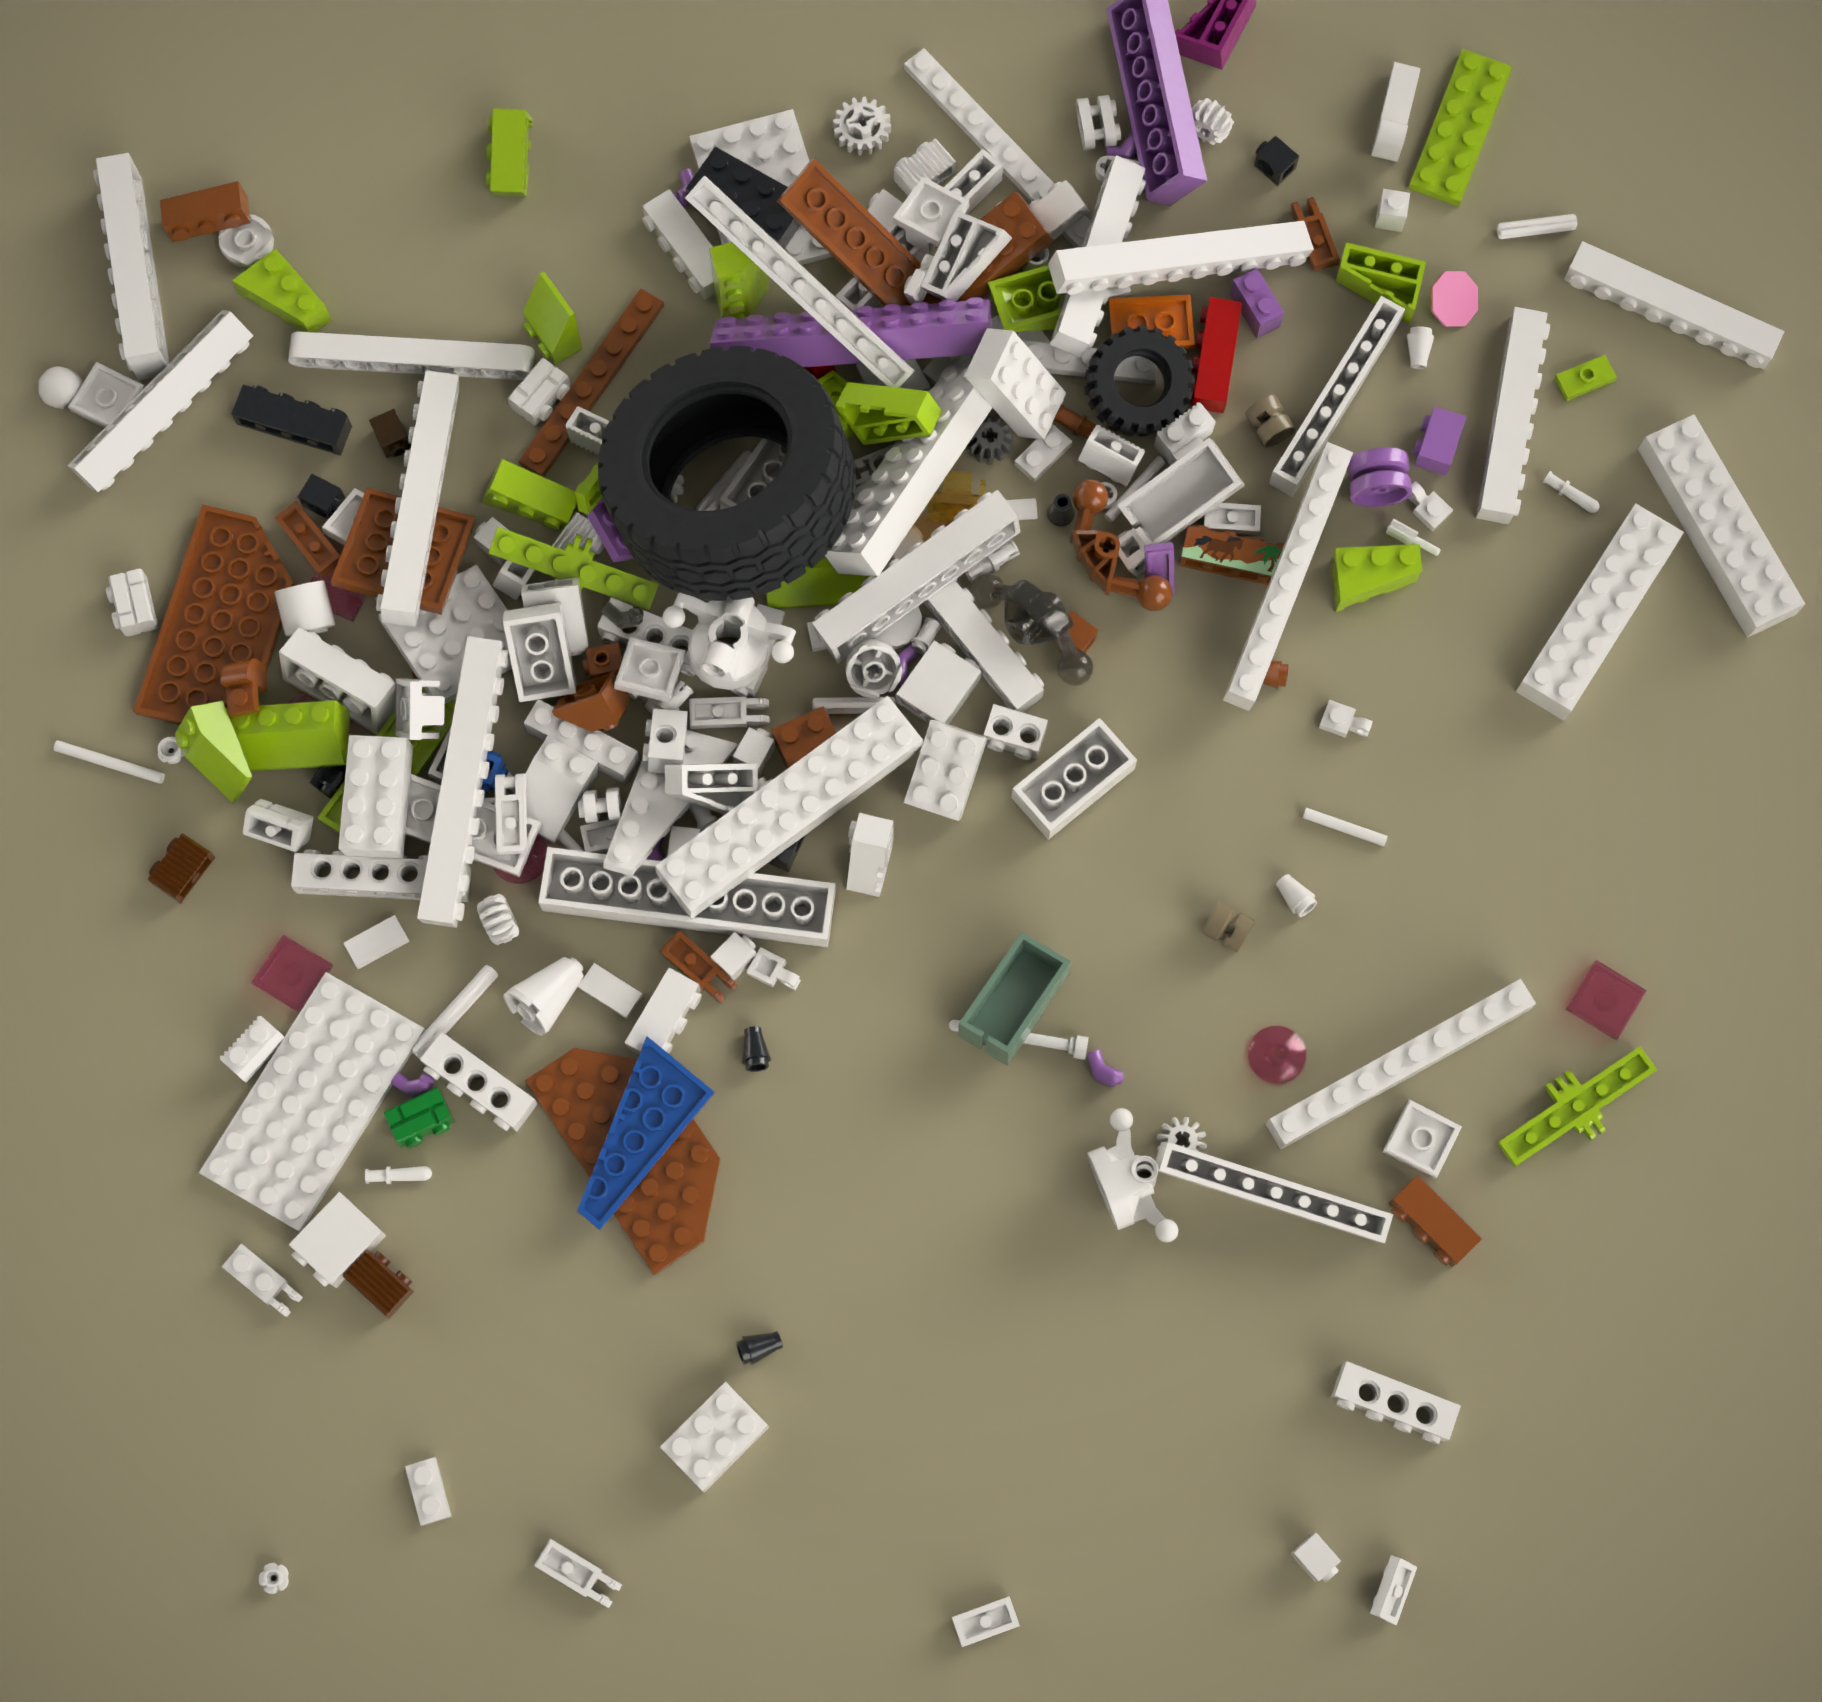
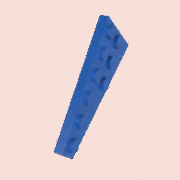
(650, 1117)

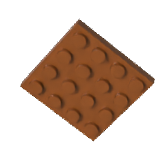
(367, 542)

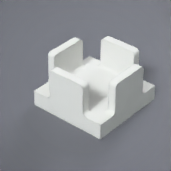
(928, 213)
(417, 709)

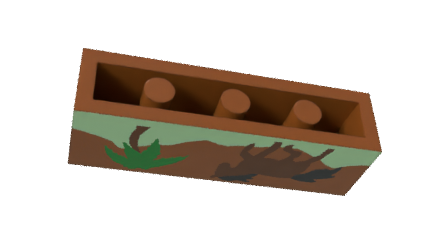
(1229, 554)

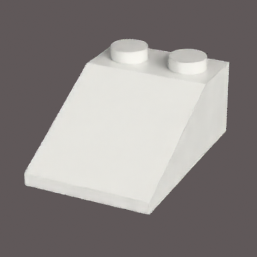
(556, 784)

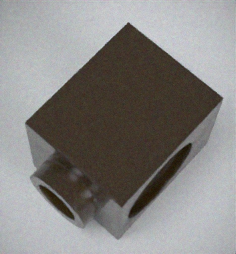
(390, 434)

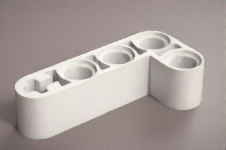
(1395, 112)

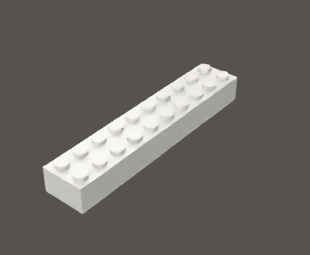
(909, 477)
(789, 807)
(757, 907)

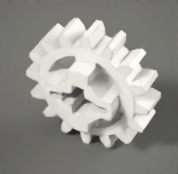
(851, 130)

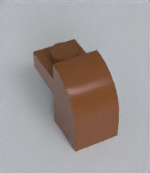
(243, 684)

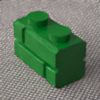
(419, 1118)

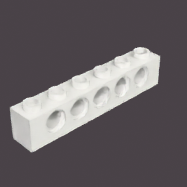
(673, 637)
(308, 864)

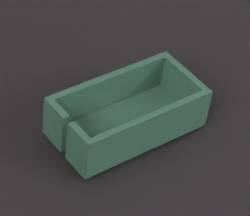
(1014, 998)

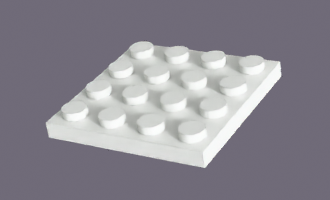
(439, 641)

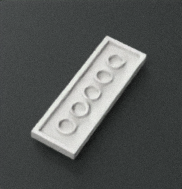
(421, 818)

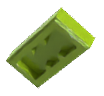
(1585, 378)

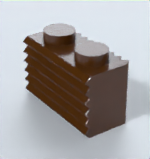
(180, 867)
(378, 1283)

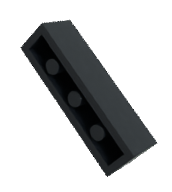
(292, 419)

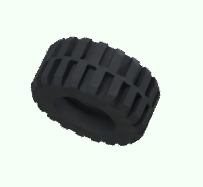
(1169, 360)

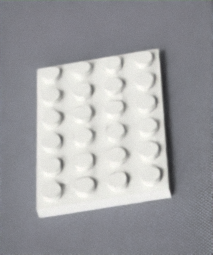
(774, 148)

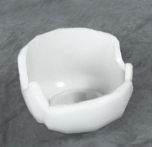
(59, 386)

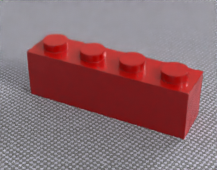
(1216, 353)

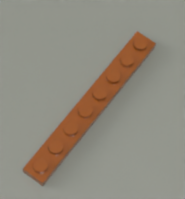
(592, 381)

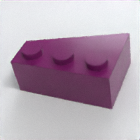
(1214, 31)

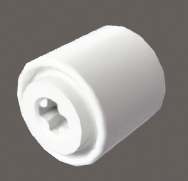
(305, 607)

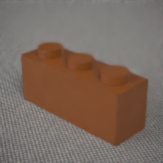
(205, 211)
(1434, 1222)

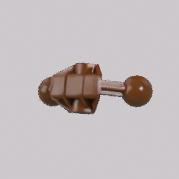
(1100, 551)

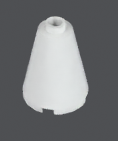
(545, 994)

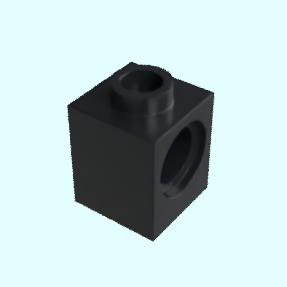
(1276, 160)
(321, 496)

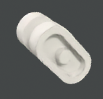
(1105, 110)
(591, 806)

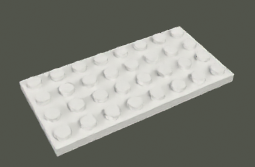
(312, 1102)

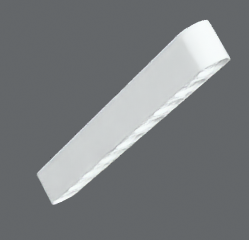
(410, 355)

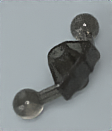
(1035, 618)

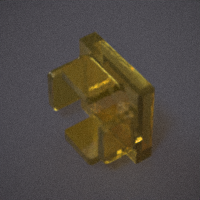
(954, 497)

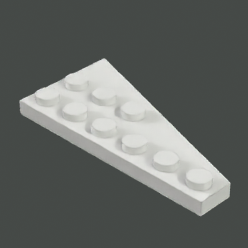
(651, 811)

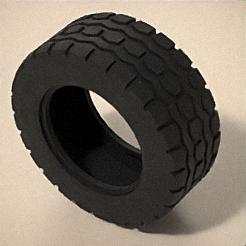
(710, 402)

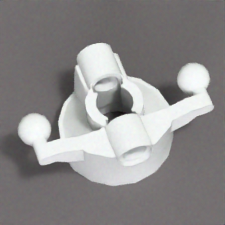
(717, 662)
(1123, 1191)

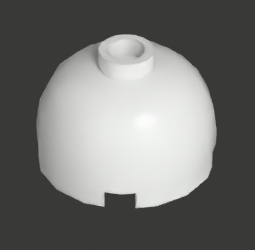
(873, 668)

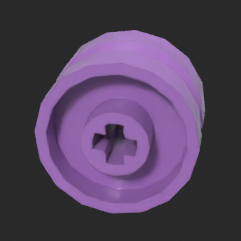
(1379, 477)

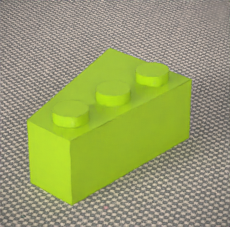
(508, 152)
(1382, 273)
(281, 290)
(887, 412)
(529, 496)
(1372, 570)

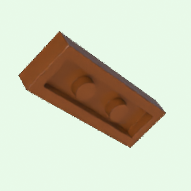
(308, 539)

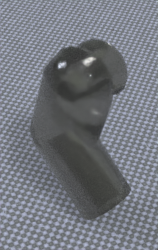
(623, 619)

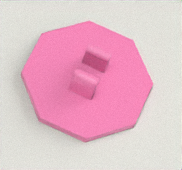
(1454, 298)

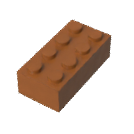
(1027, 241)

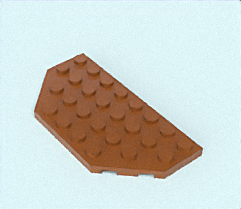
(216, 615)
(673, 1202)

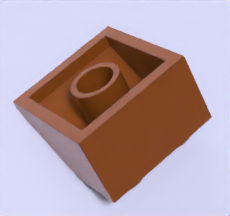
(594, 704)

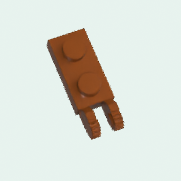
(1324, 250)
(696, 964)

